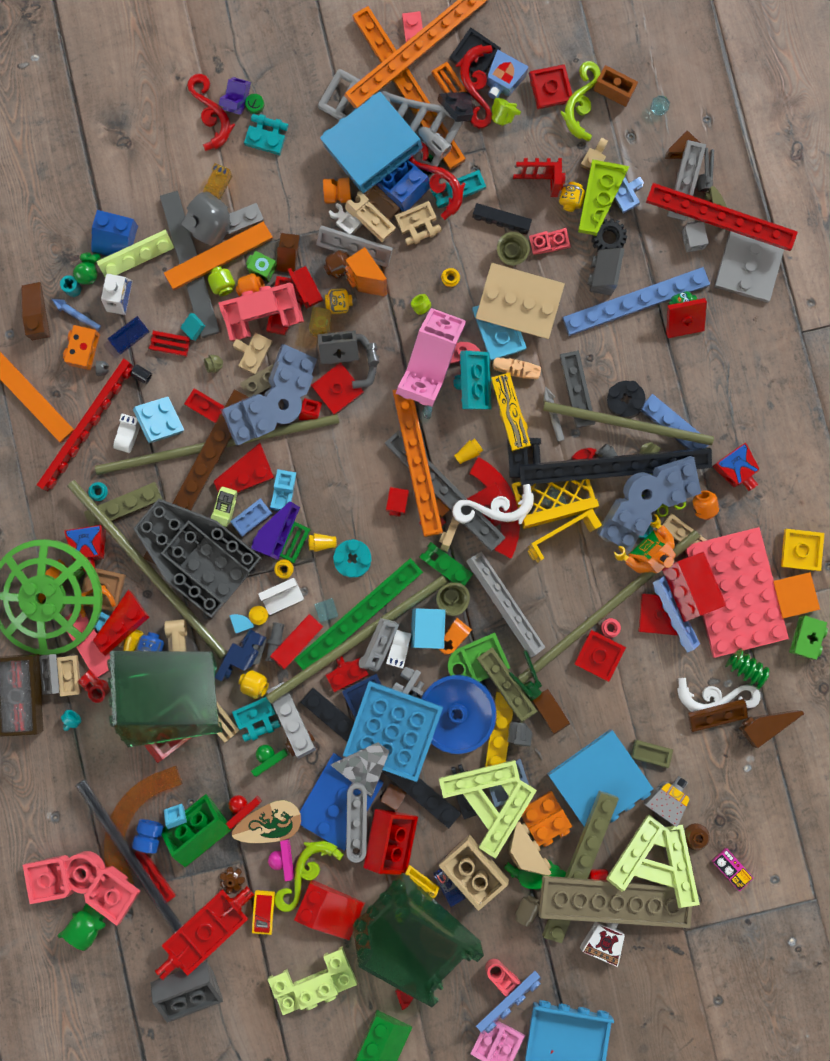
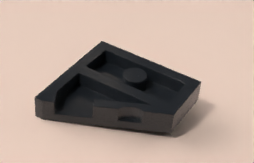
(457, 105)

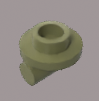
(649, 448)

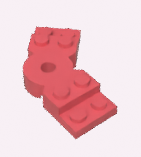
(62, 876)

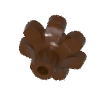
(234, 877)

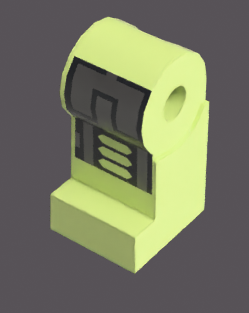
(224, 506)

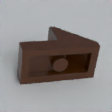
(287, 252)

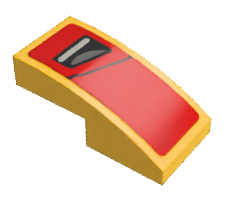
(263, 912)

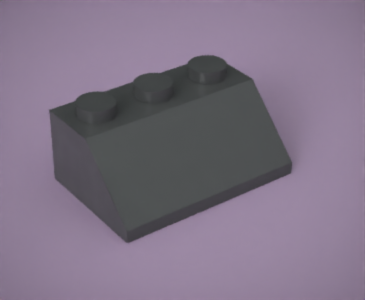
(184, 994)

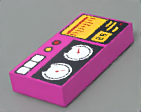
(732, 869)

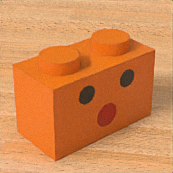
(81, 347)

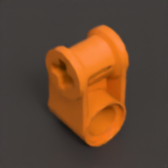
(456, 635)

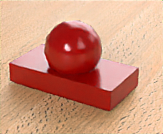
(239, 806)

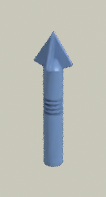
(61, 305)

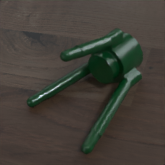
(530, 689)

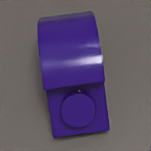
(235, 95)

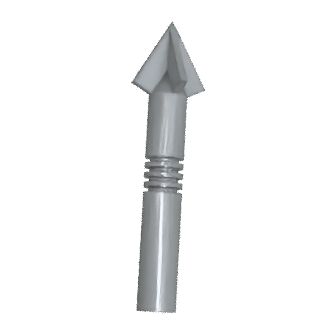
(548, 397)

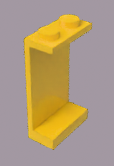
(590, 520)

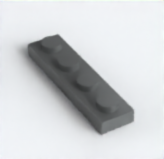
(576, 385)

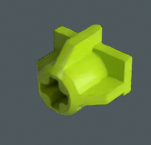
(503, 111)

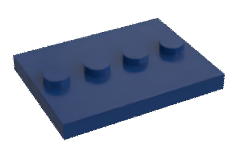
(326, 805)

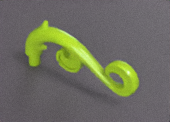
(578, 96)
(300, 871)

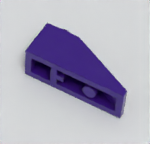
(274, 533)

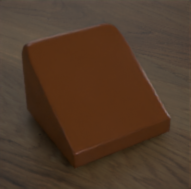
(393, 796)

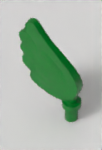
(532, 880)

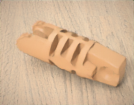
(517, 368)

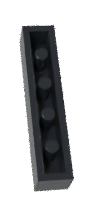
(501, 218)

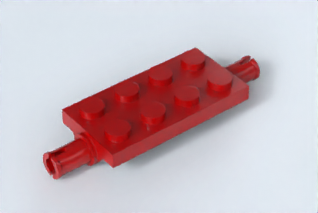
(204, 932)

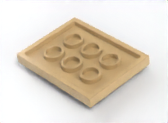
(520, 301)

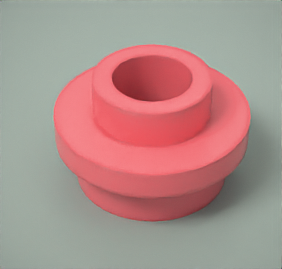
(615, 623)

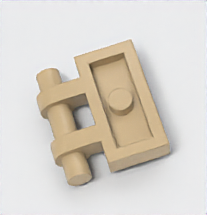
(415, 218)

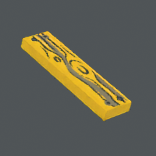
(510, 411)

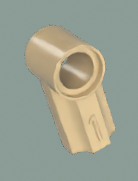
(176, 632)

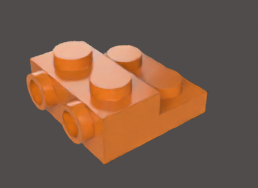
(546, 819)

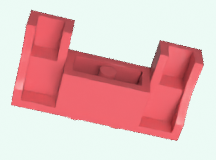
(256, 305)

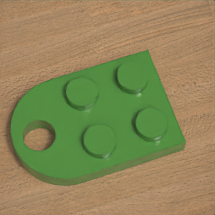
(468, 655)

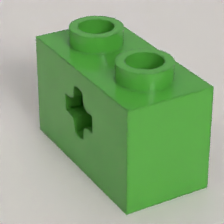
(804, 647)

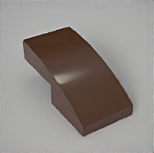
(551, 711)

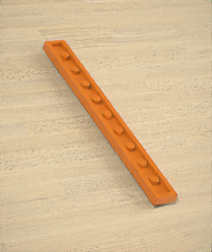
(411, 51)
(405, 81)

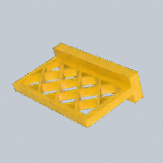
(560, 512)

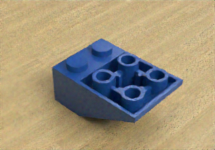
(405, 185)

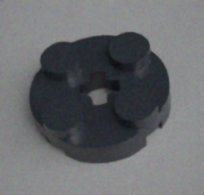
(629, 389)

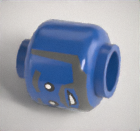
(150, 643)

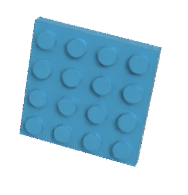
(399, 724)

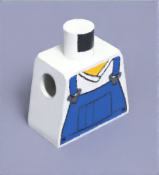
(116, 291)

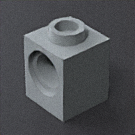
(694, 236)

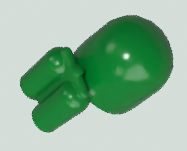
(86, 271)

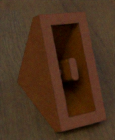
(677, 149)

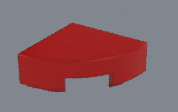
(584, 454)
(404, 999)

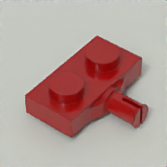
(345, 673)

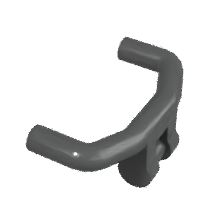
(373, 360)

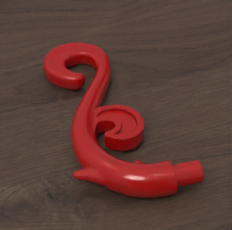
(464, 64)
(213, 108)
(456, 201)

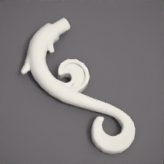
(494, 513)
(711, 691)

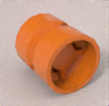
(336, 190)

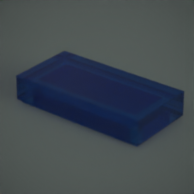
(128, 335)

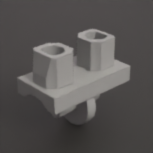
(411, 676)

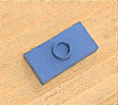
(251, 517)

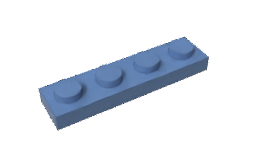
(664, 416)
(684, 629)
(503, 1008)

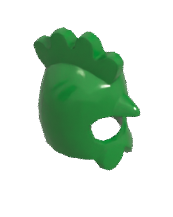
(83, 928)

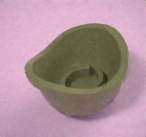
(513, 248)
(453, 598)

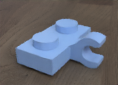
(625, 197)

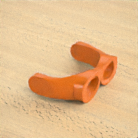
(105, 591)

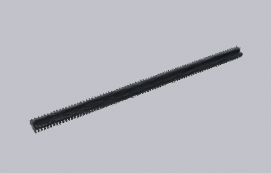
(129, 855)

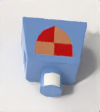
(505, 75)

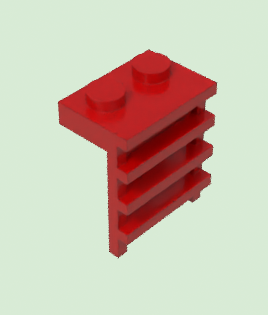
(551, 171)

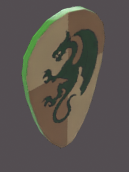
(269, 823)

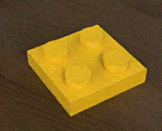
(802, 550)

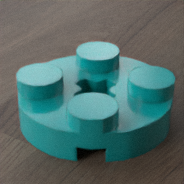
(350, 569)

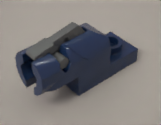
(242, 656)

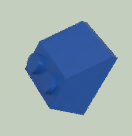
(112, 233)

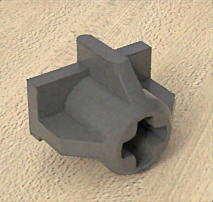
(519, 734)

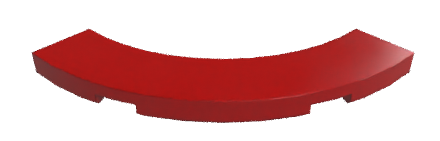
(487, 476)

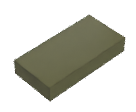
(651, 753)

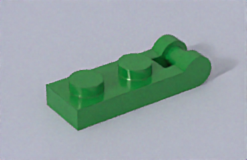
(446, 565)

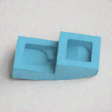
(283, 489)

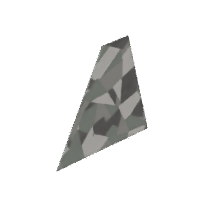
(364, 766)

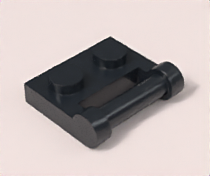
(520, 457)

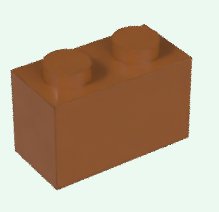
(615, 86)

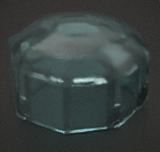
(660, 105)

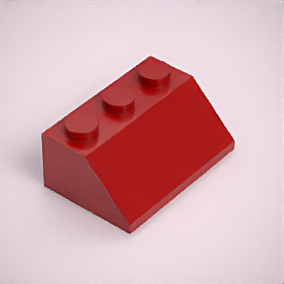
(694, 586)
(390, 842)

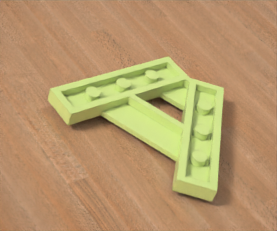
(498, 823)
(677, 875)

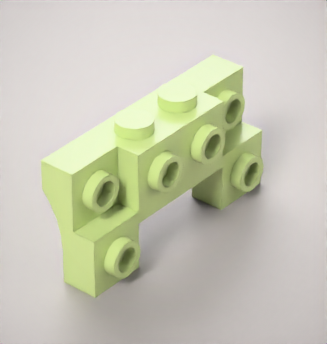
(316, 987)

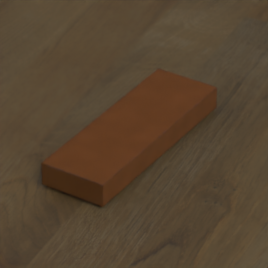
(718, 715)

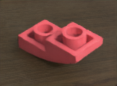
(549, 242)

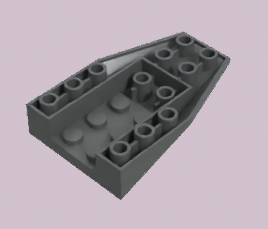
(196, 554)

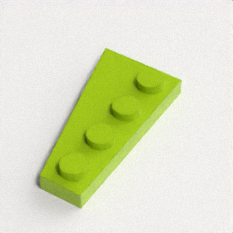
(601, 190)

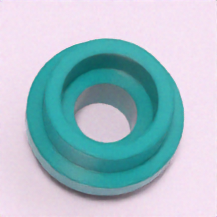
(92, 491)

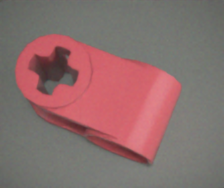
(504, 980)

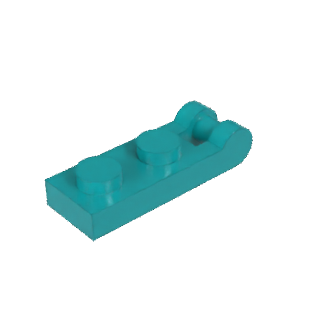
(473, 184)

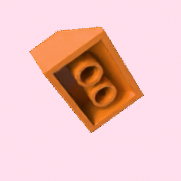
(365, 274)

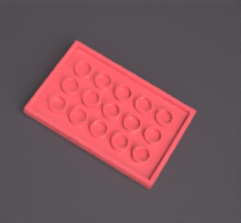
(748, 589)

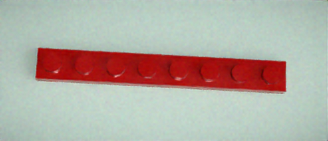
(721, 217)
(82, 430)

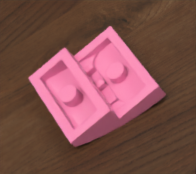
(499, 1044)

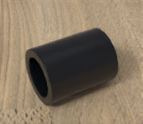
(141, 374)

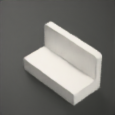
(281, 596)

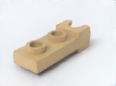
(370, 217)

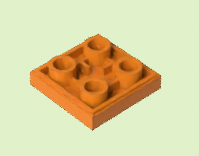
(796, 595)

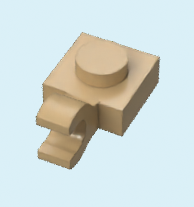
(594, 154)

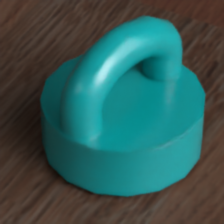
(70, 720)

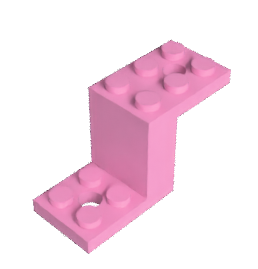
(431, 357)

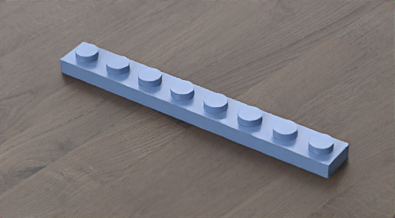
(635, 301)

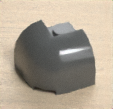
(207, 219)

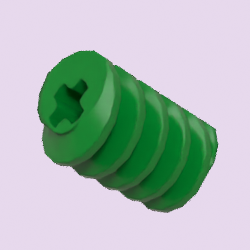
(748, 667)

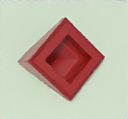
(310, 409)

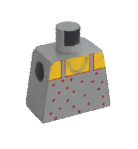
(669, 800)

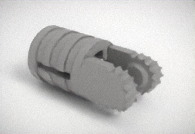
(435, 142)

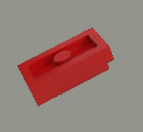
(305, 287)

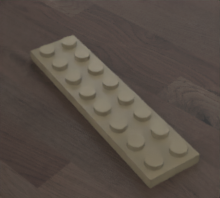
(602, 902)

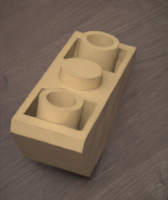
(526, 852)

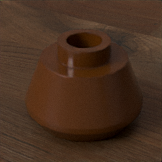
(693, 833)

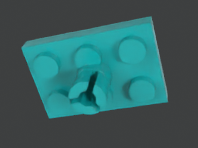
(474, 380)

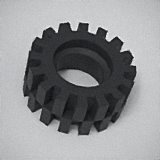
(616, 229)

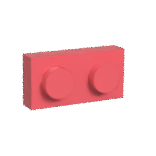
(412, 24)

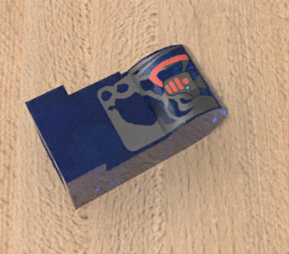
(448, 888)

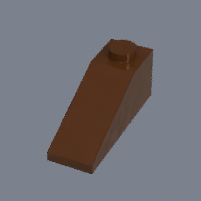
(34, 312)
(764, 727)

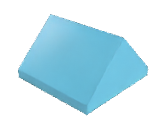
(428, 628)

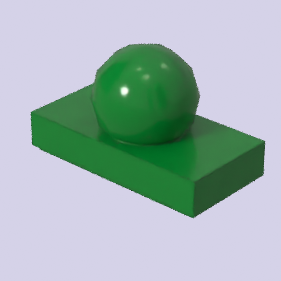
(266, 755)

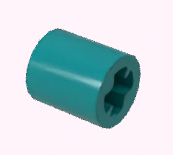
(76, 287)

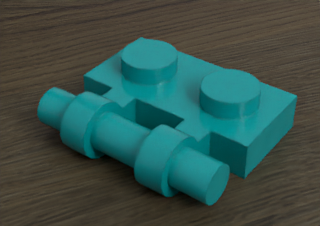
(263, 139)
(253, 713)

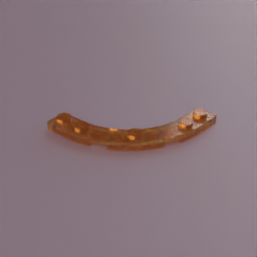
(127, 808)

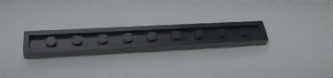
(608, 466)
(419, 790)

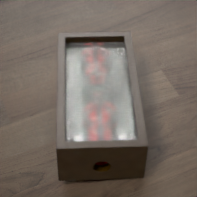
(20, 695)

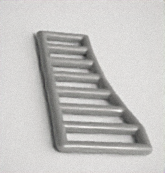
(405, 103)

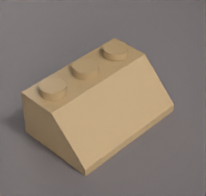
(474, 872)

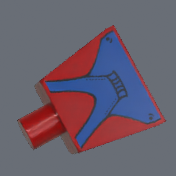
(738, 467)
(88, 541)

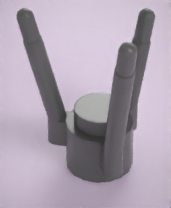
(705, 180)

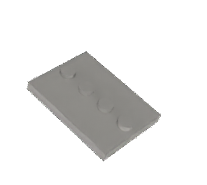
(749, 267)

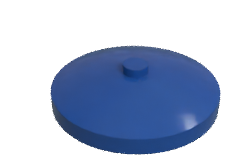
(466, 714)

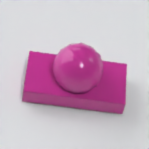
(283, 860)

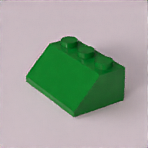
(203, 829)
(383, 1039)

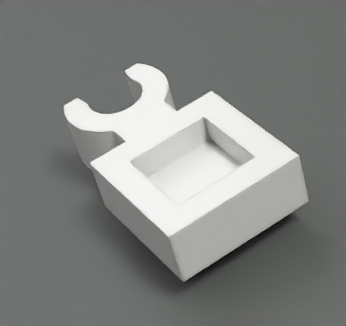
(346, 221)

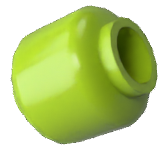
(221, 281)

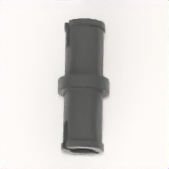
(275, 639)

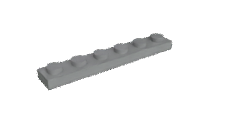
(505, 604)

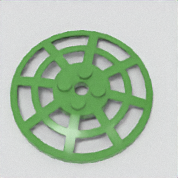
(55, 596)

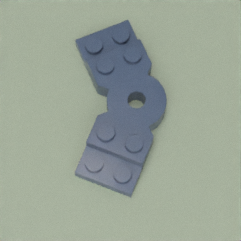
(259, 413)
(632, 514)

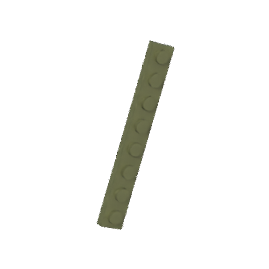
(585, 854)

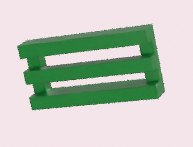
(297, 552)

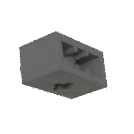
(338, 347)

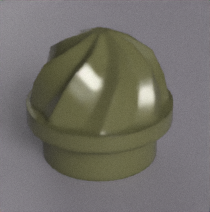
(213, 363)

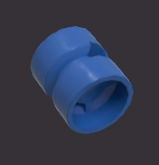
(147, 836)

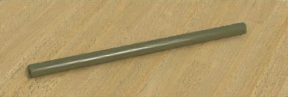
(628, 423)

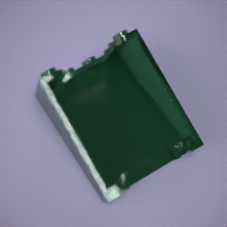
(162, 695)
(412, 940)

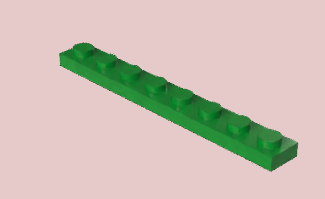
(360, 614)

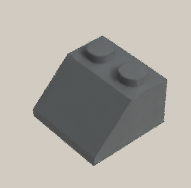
(606, 271)

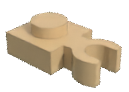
(446, 538)

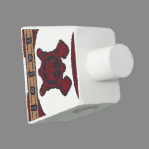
(604, 942)

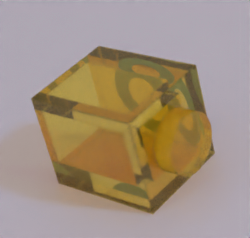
(320, 321)

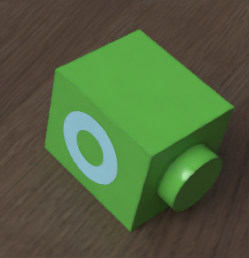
(261, 266)

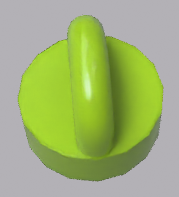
(421, 304)

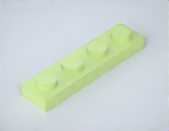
(136, 254)

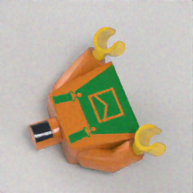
(653, 552)

